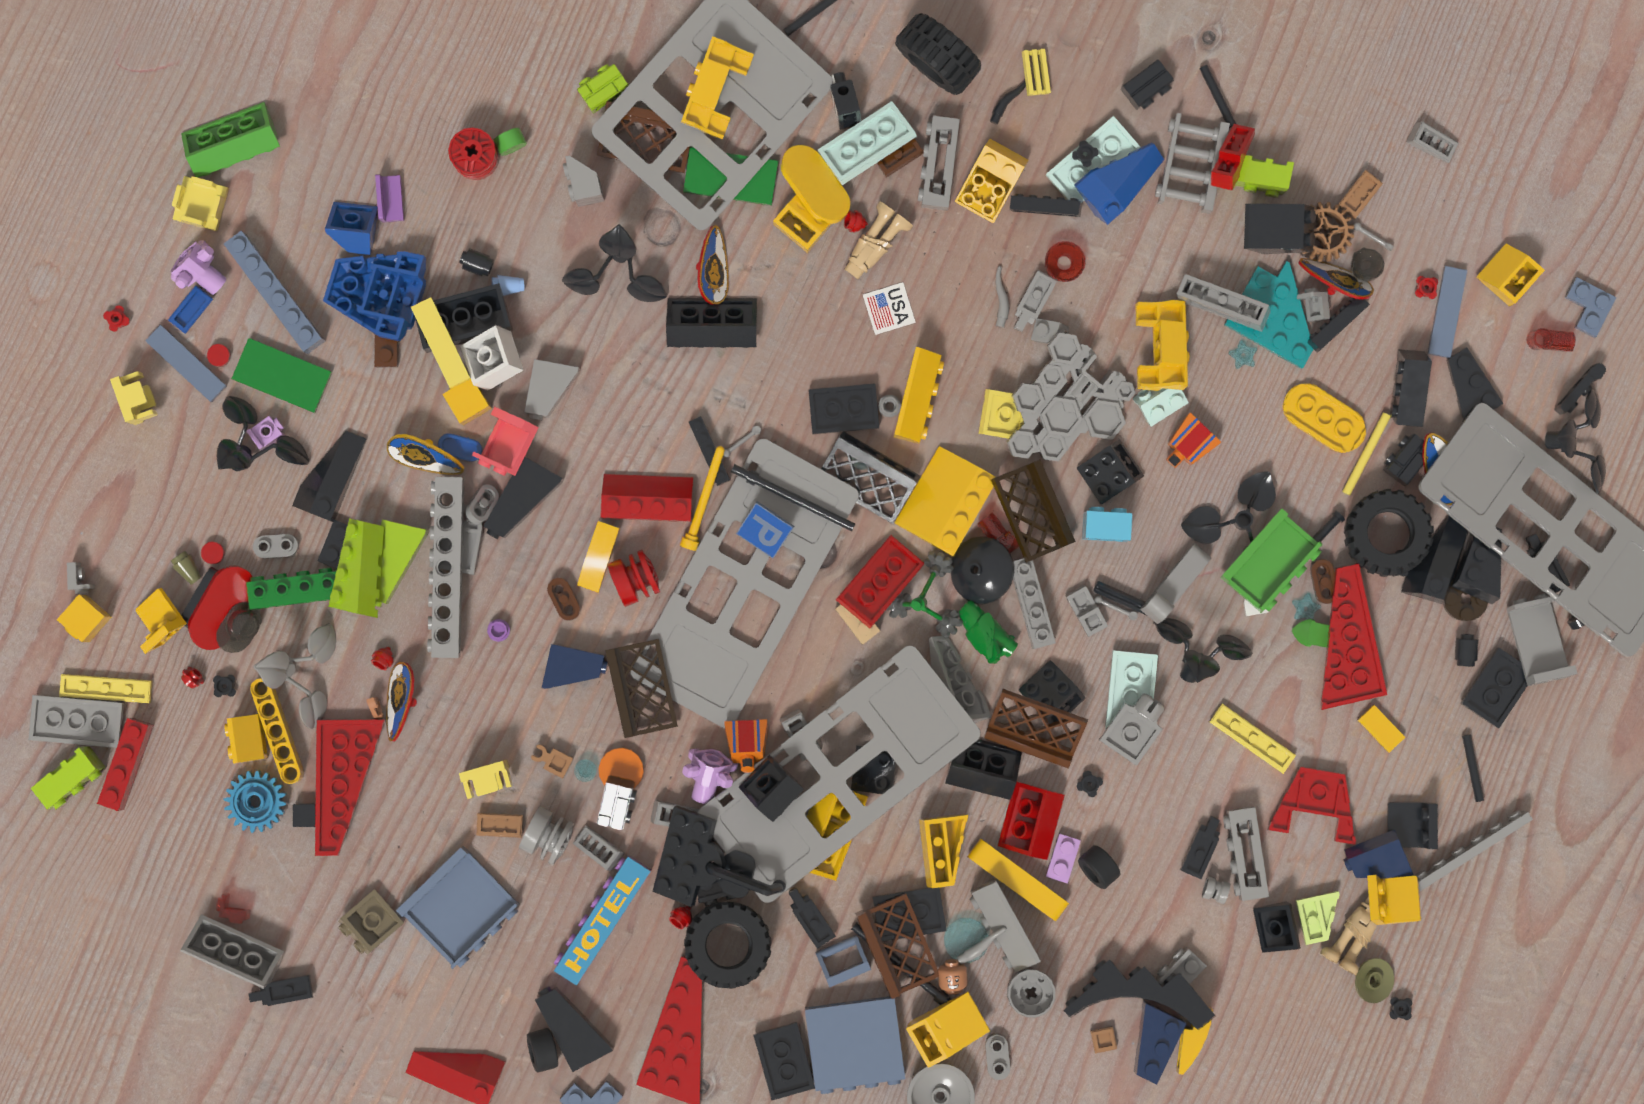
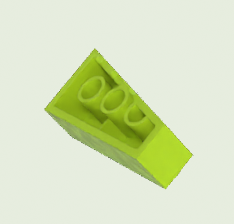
(358, 569)

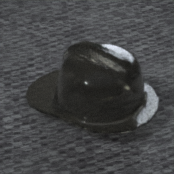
(238, 628)

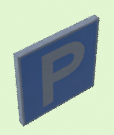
(765, 529)

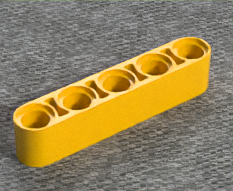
(277, 742)
(1018, 879)

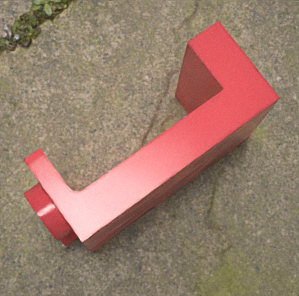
(507, 443)

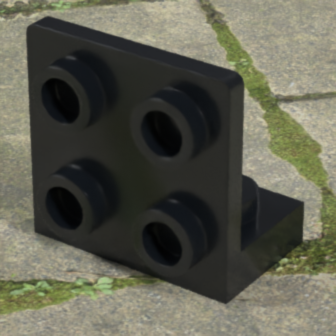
(1110, 471)
(1054, 689)
(1414, 823)

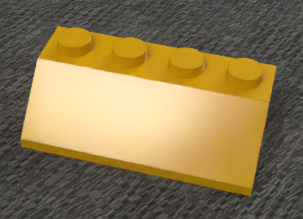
(917, 396)
(827, 818)

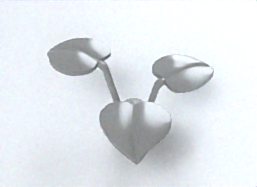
(279, 667)

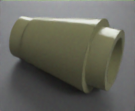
(186, 567)

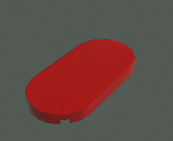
(222, 593)

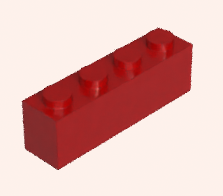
(125, 764)

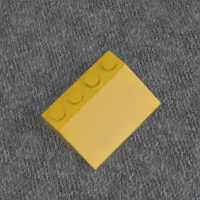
(945, 501)

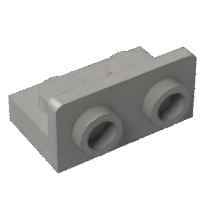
(1185, 963)

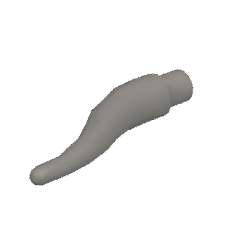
(1003, 310)
(979, 948)

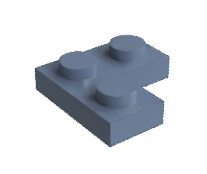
(1595, 304)
(605, 1095)

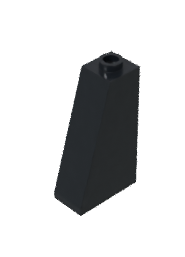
(521, 497)
(573, 1032)

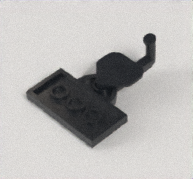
(689, 857)

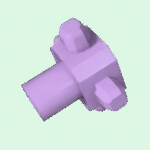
(195, 266)
(709, 770)

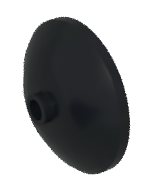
(993, 574)

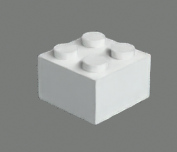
(491, 358)

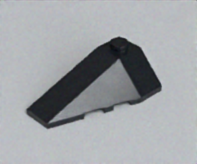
(328, 482)
(1436, 572)

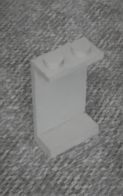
(1538, 640)

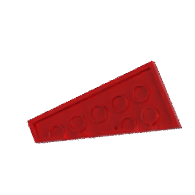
(1352, 655)
(342, 764)
(675, 1050)

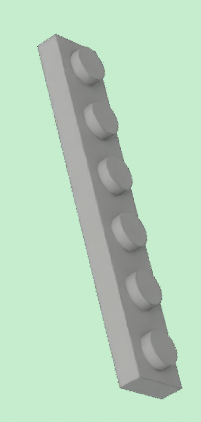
(1478, 845)

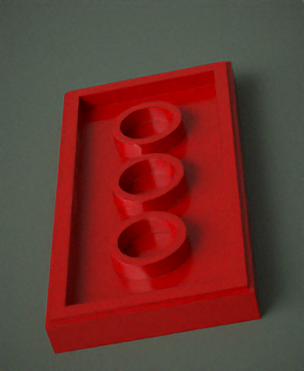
(880, 581)

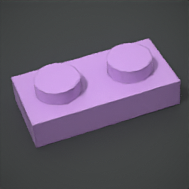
(1063, 858)

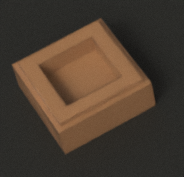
(1103, 1039)

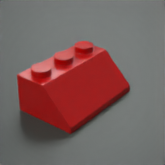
(1031, 821)

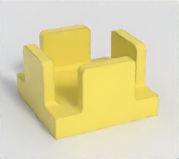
(199, 202)
(134, 398)
(486, 778)

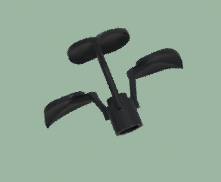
(620, 247)
(1566, 439)
(237, 456)
(1255, 492)
(1197, 665)

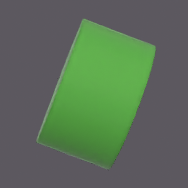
(510, 141)

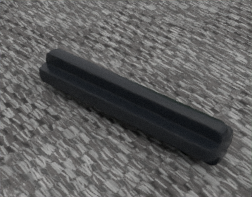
(1119, 596)

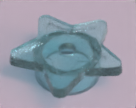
(1239, 360)
(1300, 604)

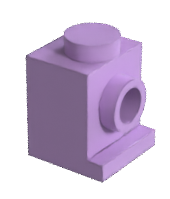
(259, 438)

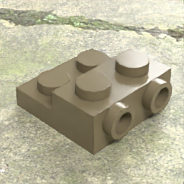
(369, 923)

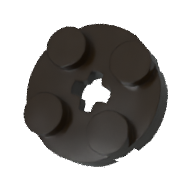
(1464, 611)

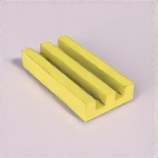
(1044, 72)

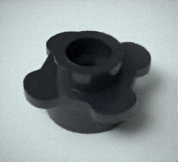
(1091, 153)
(218, 686)
(1083, 785)
(1405, 1013)

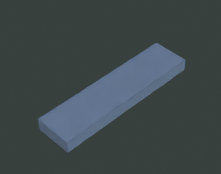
(1447, 312)
(186, 363)

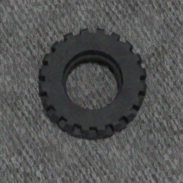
(938, 53)
(1415, 518)
(757, 953)

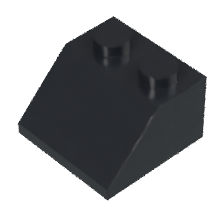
(771, 788)

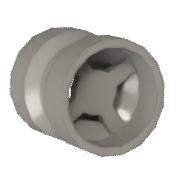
(1216, 890)

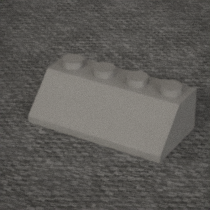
(999, 914)
(233, 951)

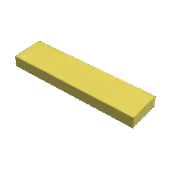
(440, 342)
(105, 688)
(1252, 738)

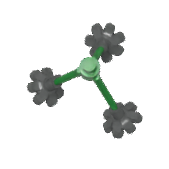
(948, 620)

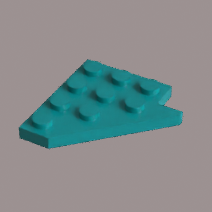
(1286, 326)

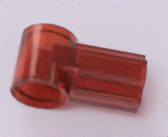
(1552, 340)
(993, 528)

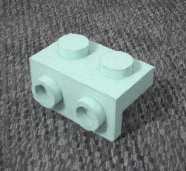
(1159, 404)

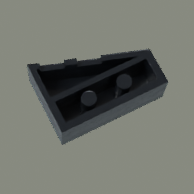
(1410, 388)
(1479, 571)

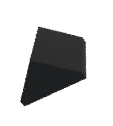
(1276, 927)

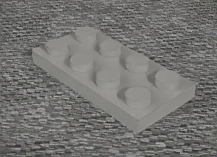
(76, 721)

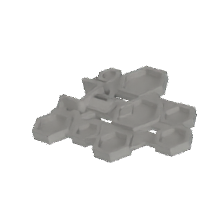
(1062, 414)

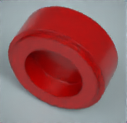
(218, 355)
(212, 553)

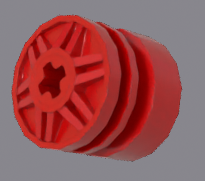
(476, 166)
(633, 578)

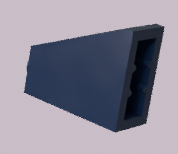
(572, 666)
(1378, 857)

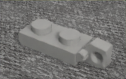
(1034, 299)

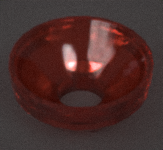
(1073, 253)

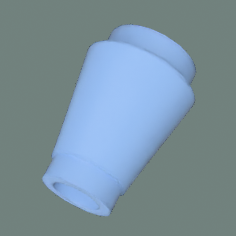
(509, 284)

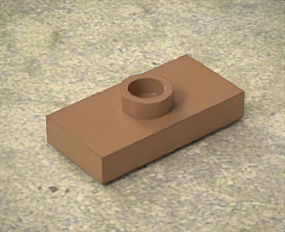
(1360, 194)
(499, 825)

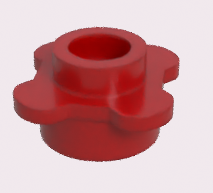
(1431, 283)
(121, 322)
(192, 677)

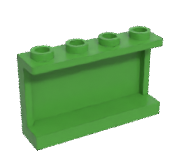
(1271, 562)

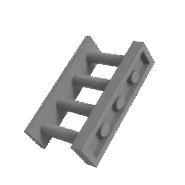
(1205, 199)

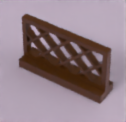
(646, 117)
(1030, 741)
(879, 952)

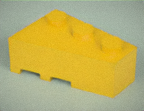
(941, 848)

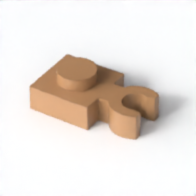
(556, 761)

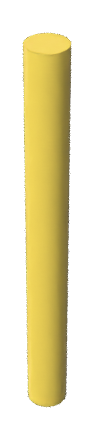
(1370, 446)

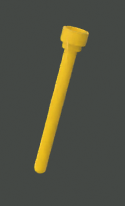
(690, 539)

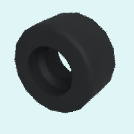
(1099, 867)
(542, 1050)

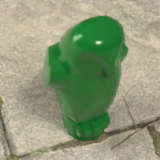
(986, 633)

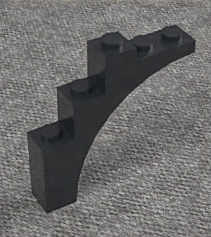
(1112, 984)

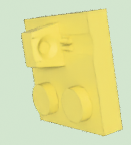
(999, 415)

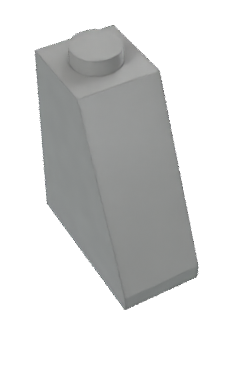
(547, 387)

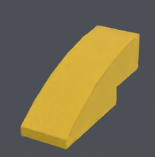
(598, 556)
(1190, 1046)

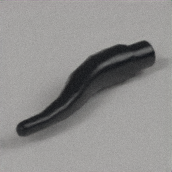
(1001, 105)

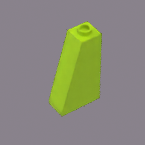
(398, 552)

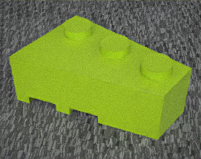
(1265, 176)
(68, 778)

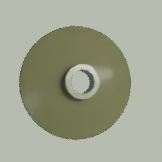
(1381, 980)

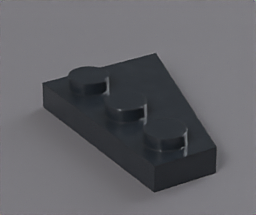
(1470, 383)

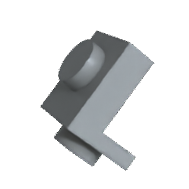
(1316, 304)
(1046, 330)

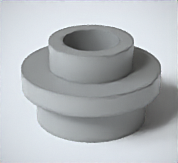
(889, 413)

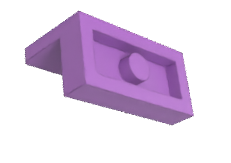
(389, 198)

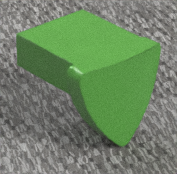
(1311, 633)

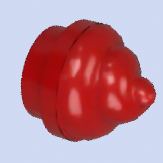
(854, 221)
(382, 658)
(680, 917)

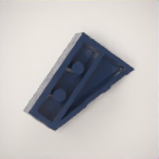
(1156, 1041)

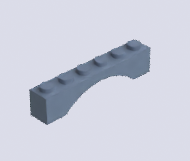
(274, 292)

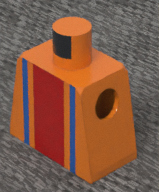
(1191, 442)
(746, 742)

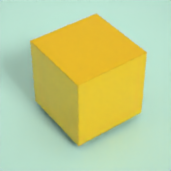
(467, 402)
(83, 618)

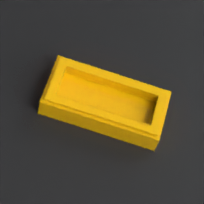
(1381, 728)

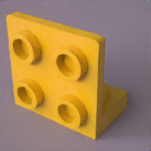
(160, 619)
(1394, 899)

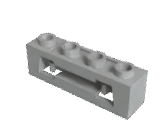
(943, 126)
(1223, 302)
(1032, 604)
(1251, 890)

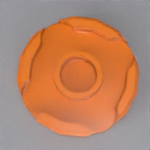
(622, 764)

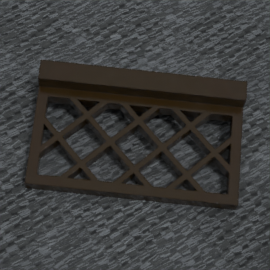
(1046, 505)
(622, 694)

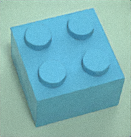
(1107, 525)

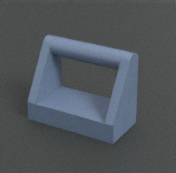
(846, 973)

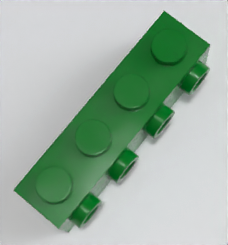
(290, 590)

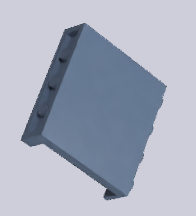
(459, 907)
(855, 1044)

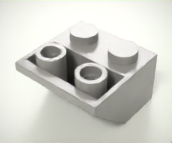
(585, 183)

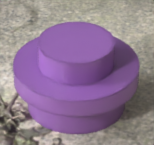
(498, 630)

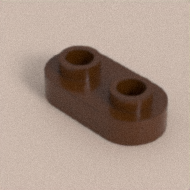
(1322, 581)
(563, 599)

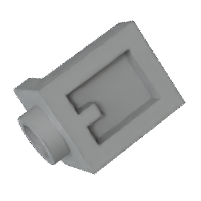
(75, 575)

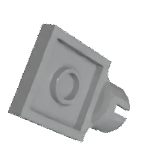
(1134, 728)

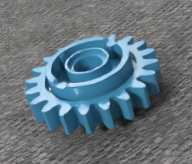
(241, 801)

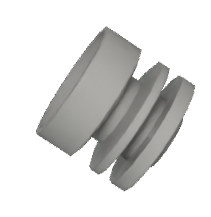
(546, 835)
(1033, 1006)

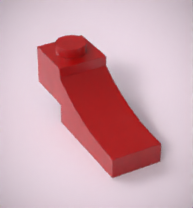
(1231, 157)

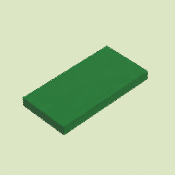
(706, 179)
(281, 375)

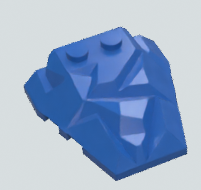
(378, 291)

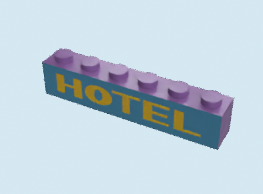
(602, 920)

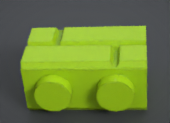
(602, 88)

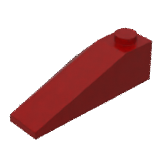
(462, 1074)

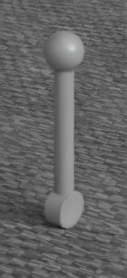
(1357, 226)
(755, 431)
(1132, 615)

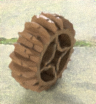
(1325, 242)

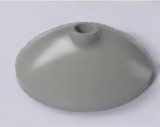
(940, 1078)

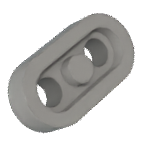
(480, 508)
(275, 546)
(997, 1057)

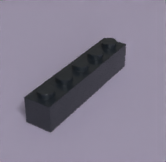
(1046, 205)
(1337, 323)
(707, 448)

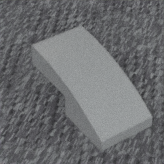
(1086, 610)

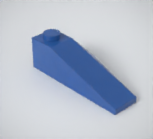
(1116, 185)

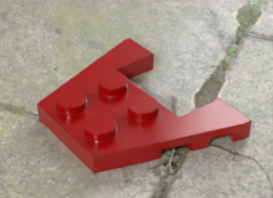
(1318, 794)

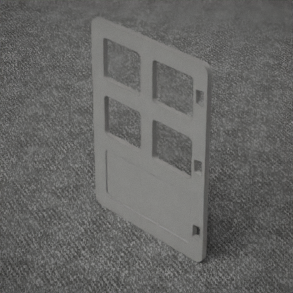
(768, 95)

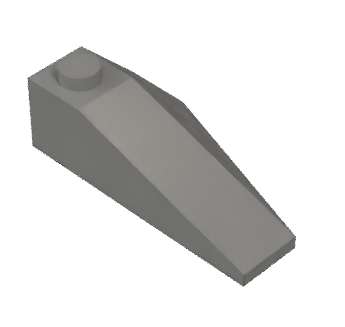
(947, 666)

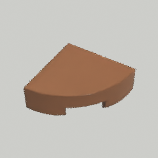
(375, 708)

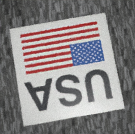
(889, 308)

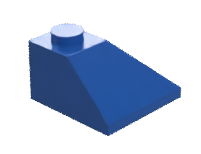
(353, 226)

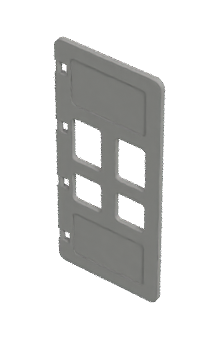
(1485, 473)
(702, 660)
(910, 719)

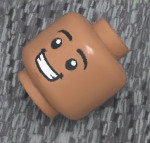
(952, 977)

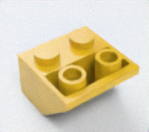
(1510, 274)
(246, 738)

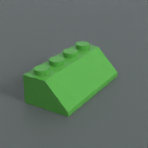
(230, 140)

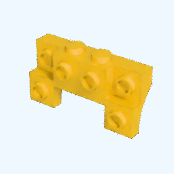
(706, 91)
(1169, 345)

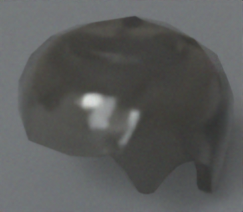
(1367, 264)

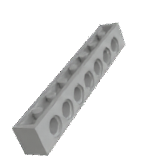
(451, 647)

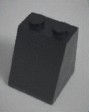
(1279, 228)

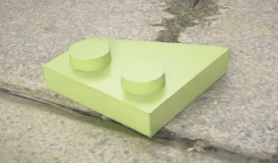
(1316, 916)

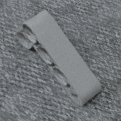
(1175, 584)

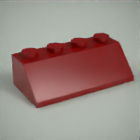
(647, 498)

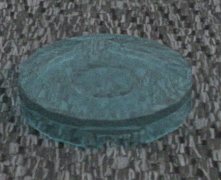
(963, 935)

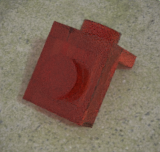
(235, 915)

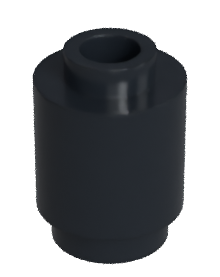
(476, 262)
(1466, 650)

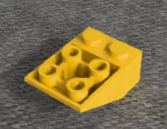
(991, 180)
(800, 224)
(947, 1029)

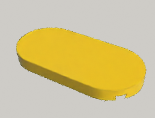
(815, 184)
(1324, 418)

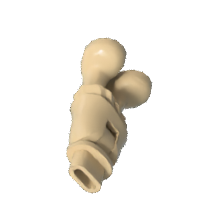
(868, 248)
(1362, 929)

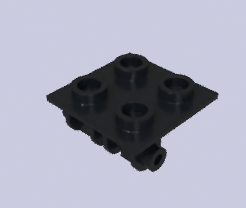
(876, 775)

